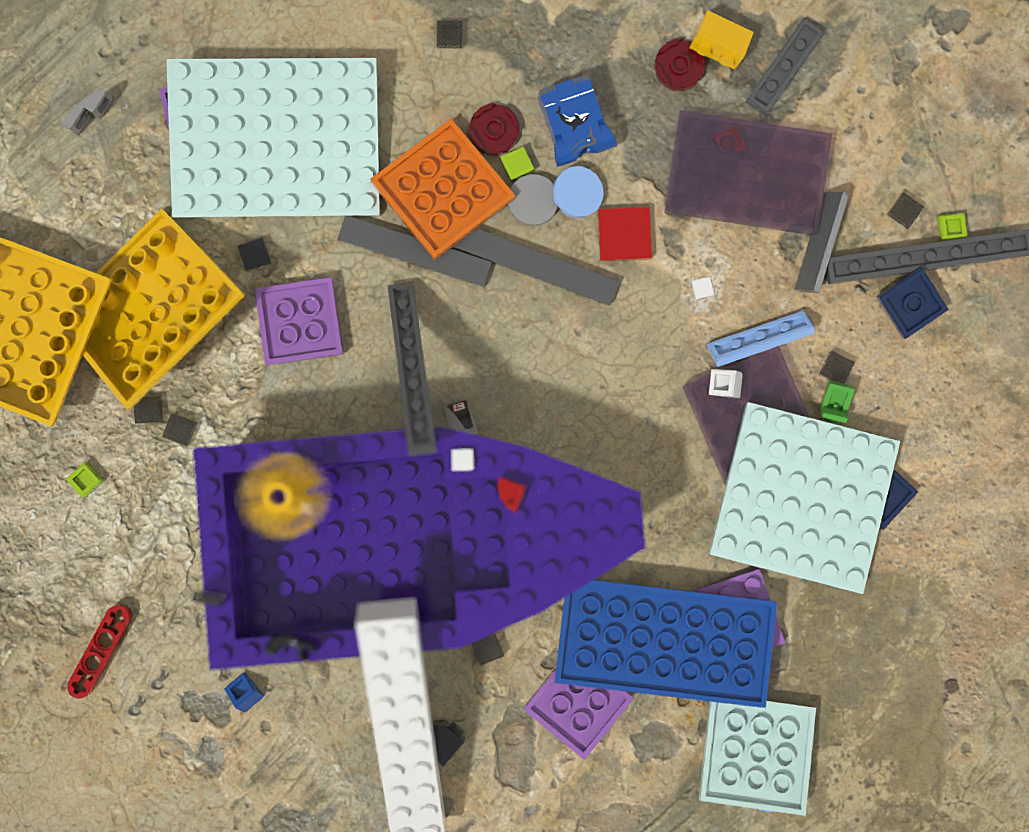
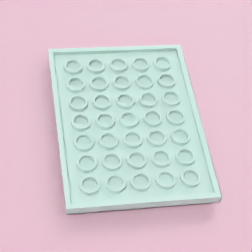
(273, 137)

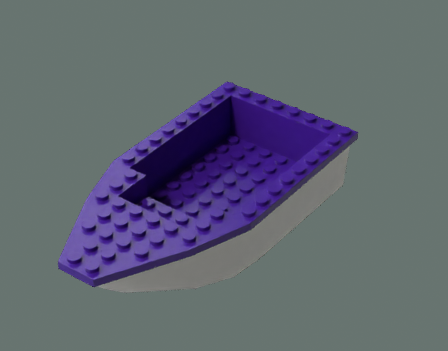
(401, 534)

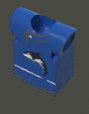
(574, 120)

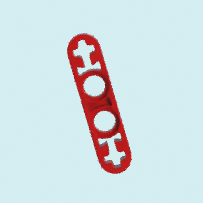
(96, 649)

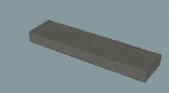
(784, 66)
(821, 245)

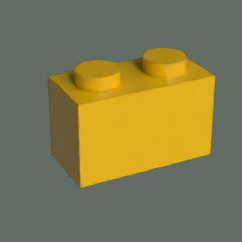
(721, 40)

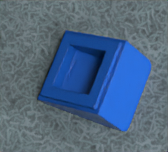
(243, 693)

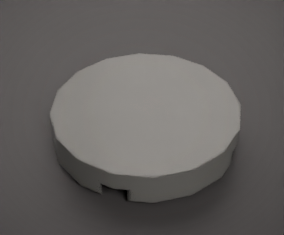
(533, 200)

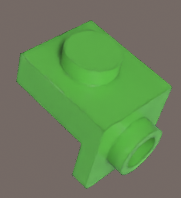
(836, 401)

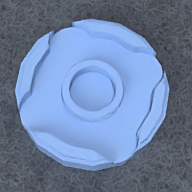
(577, 192)

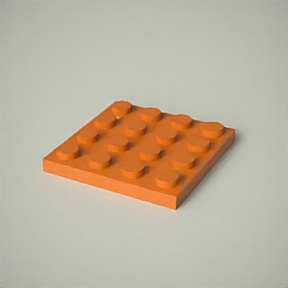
(442, 189)

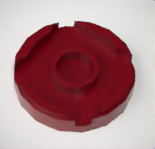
(678, 65)
(494, 129)

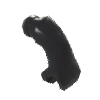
(283, 640)

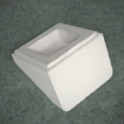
(725, 383)

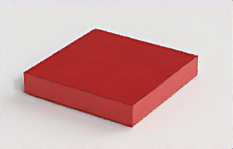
(624, 234)

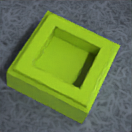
(517, 164)
(952, 227)
(85, 479)

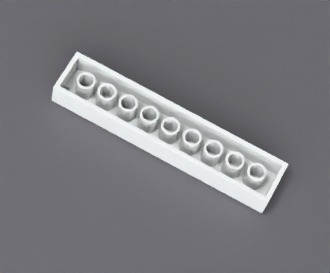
(401, 715)

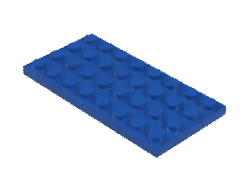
(667, 643)

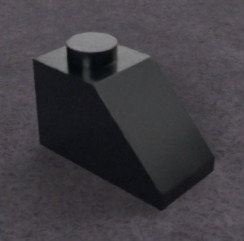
(447, 739)

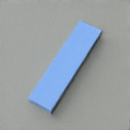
(760, 338)

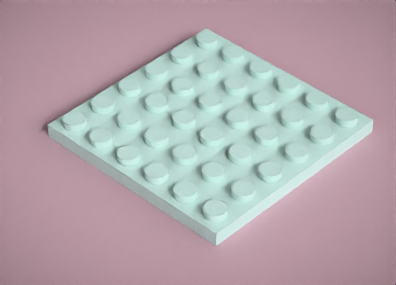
(804, 497)

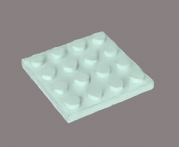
(758, 756)

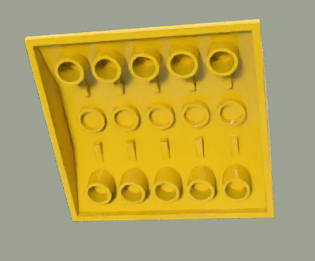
(156, 307)
(43, 328)

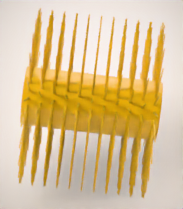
(274, 498)

